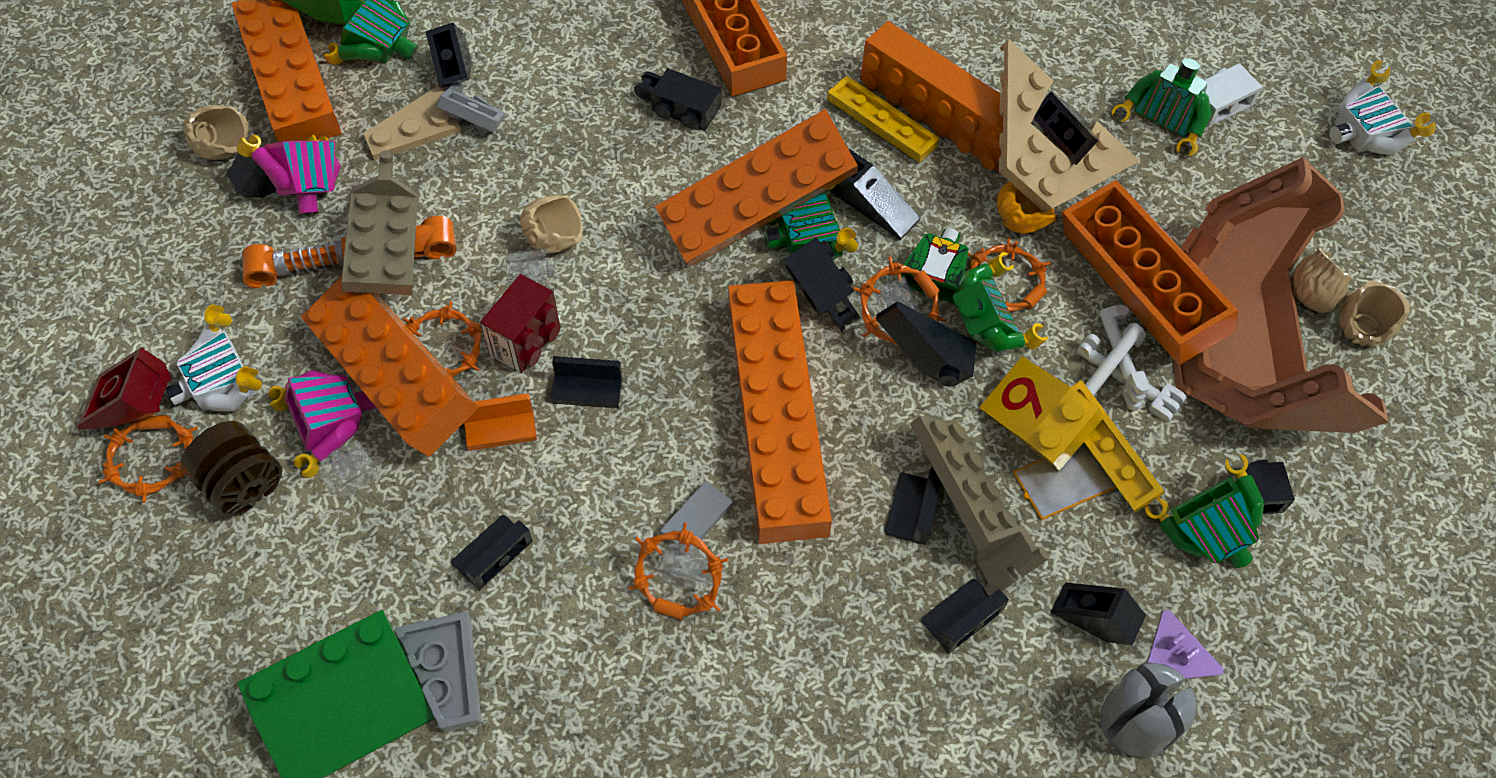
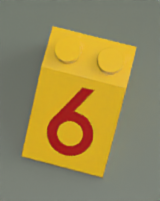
(1042, 412)

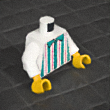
(1374, 121)
(214, 369)

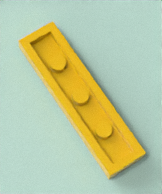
(883, 119)
(1120, 459)

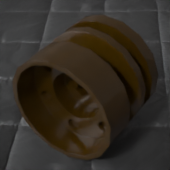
(230, 468)

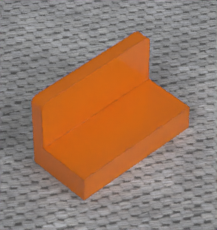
(501, 422)

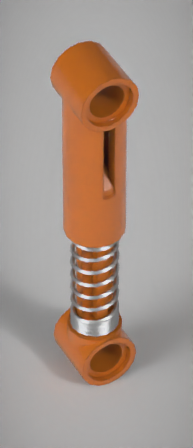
(265, 265)

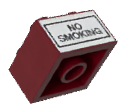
(521, 324)

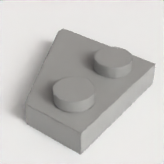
(475, 110)

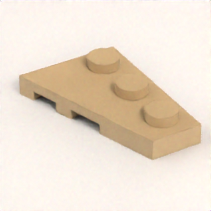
(412, 126)

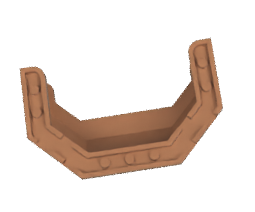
(1262, 367)

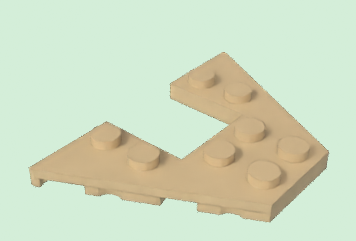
(1031, 158)

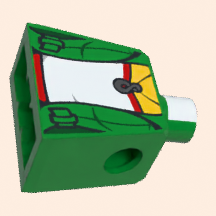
(942, 261)

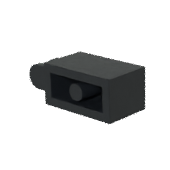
(680, 97)
(822, 280)

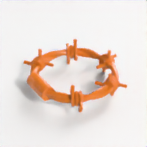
(1038, 268)
(867, 289)
(474, 329)
(119, 437)
(667, 607)

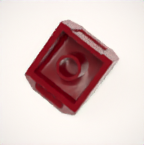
(126, 392)

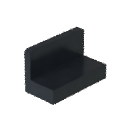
(586, 382)
(914, 507)
(492, 551)
(964, 614)

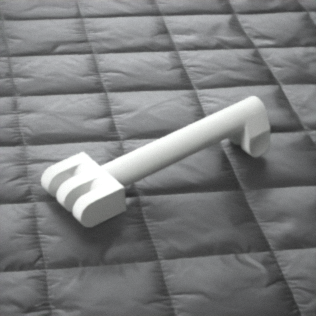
(1131, 336)
(1136, 382)
(1162, 398)

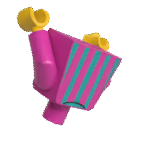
(296, 167)
(323, 413)

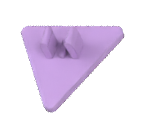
(1181, 650)

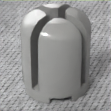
(1159, 719)

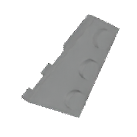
(446, 667)

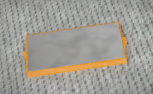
(1056, 490)

